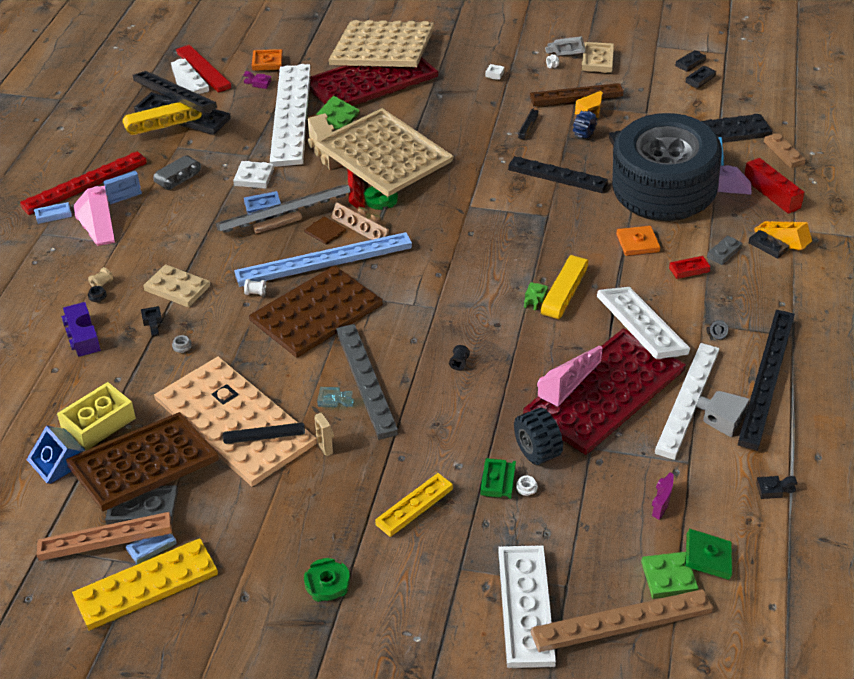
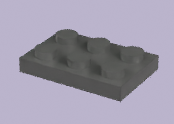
(150, 503)

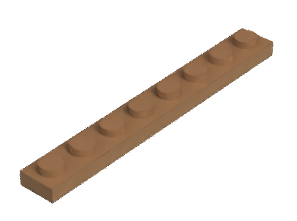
(620, 620)

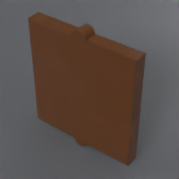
(325, 230)

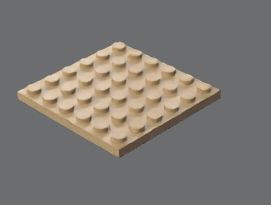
(382, 43)
(384, 151)

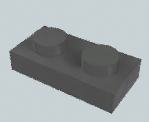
(724, 250)

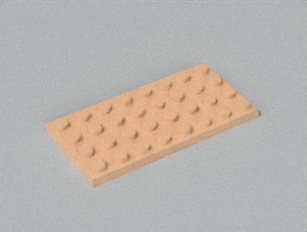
(248, 410)

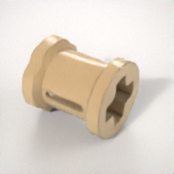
(101, 278)

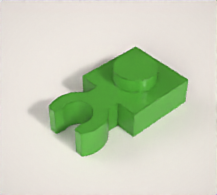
(535, 294)

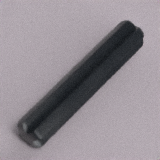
(528, 123)

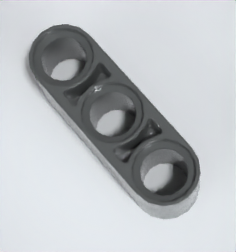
(177, 172)

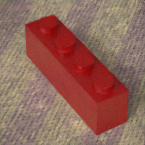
(774, 185)

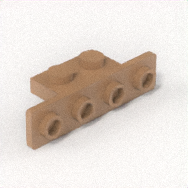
(360, 221)

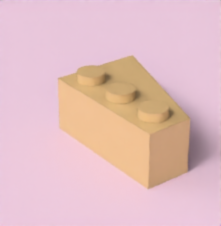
(318, 128)

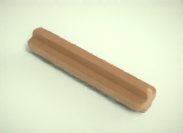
(277, 222)

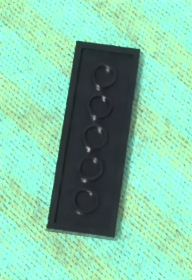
(208, 123)

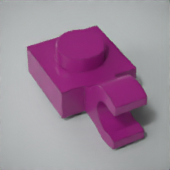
(258, 81)

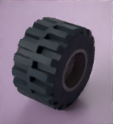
(538, 436)

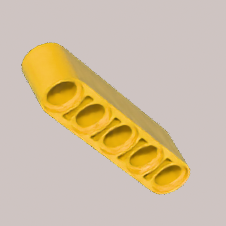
(154, 118)
(564, 287)

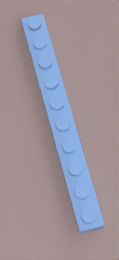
(324, 258)

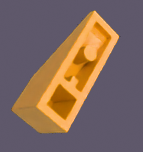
(792, 233)

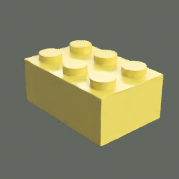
(97, 415)

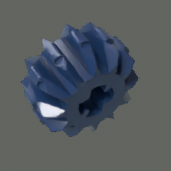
(585, 124)

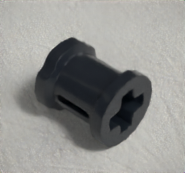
(460, 354)

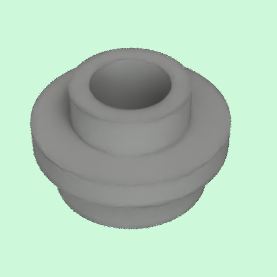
(181, 344)

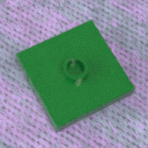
(709, 554)

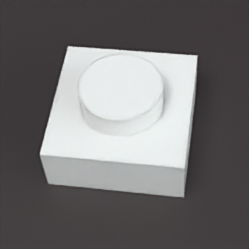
(494, 71)

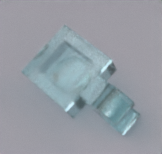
(332, 396)

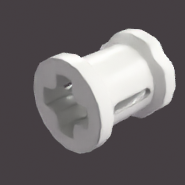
(255, 287)

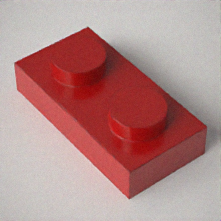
(689, 267)

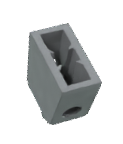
(724, 411)

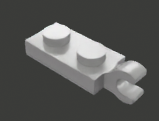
(566, 46)

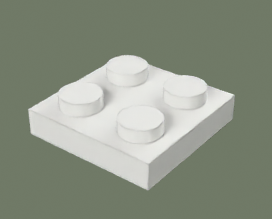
(253, 174)

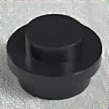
(97, 294)

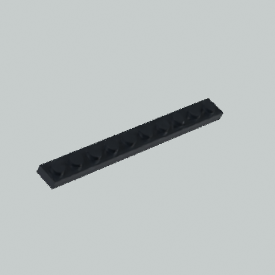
(175, 92)
(766, 381)

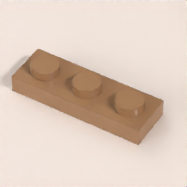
(784, 150)

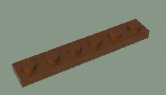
(572, 94)

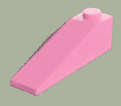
(94, 214)
(565, 378)

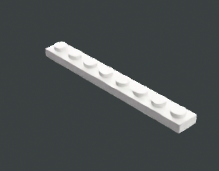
(686, 401)

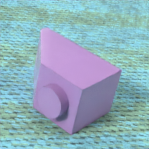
(733, 181)

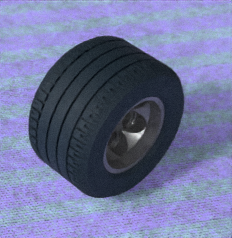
(666, 166)

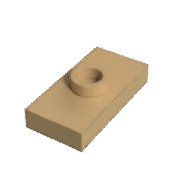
(324, 434)

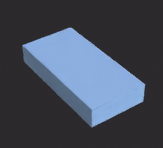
(53, 212)
(146, 548)

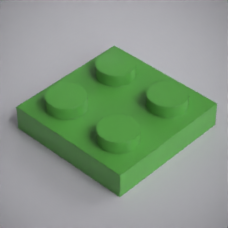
(339, 112)
(668, 575)

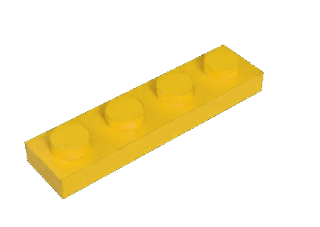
(414, 504)

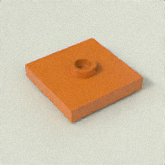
(267, 59)
(638, 240)

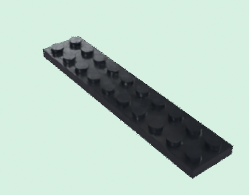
(732, 128)

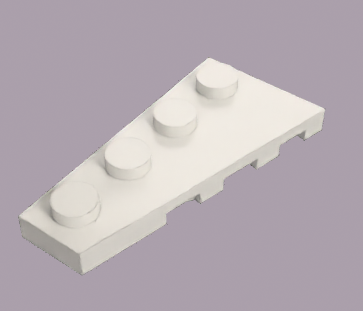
(188, 77)

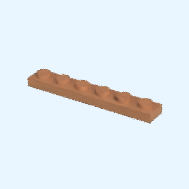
(104, 536)

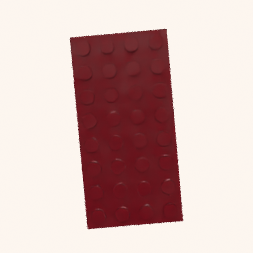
(365, 83)
(610, 392)

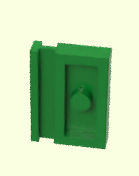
(498, 478)

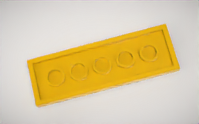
(144, 583)

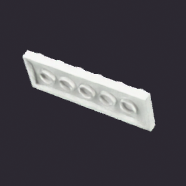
(643, 323)
(524, 604)

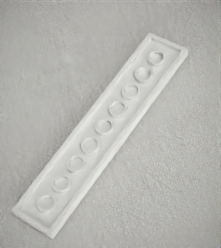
(291, 115)

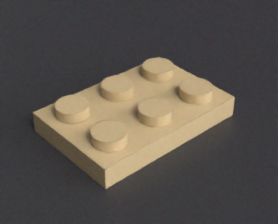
(597, 57)
(177, 285)

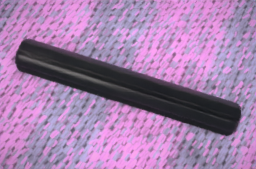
(263, 433)

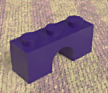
(80, 329)

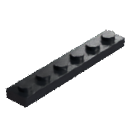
(558, 174)

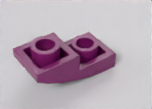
(663, 496)

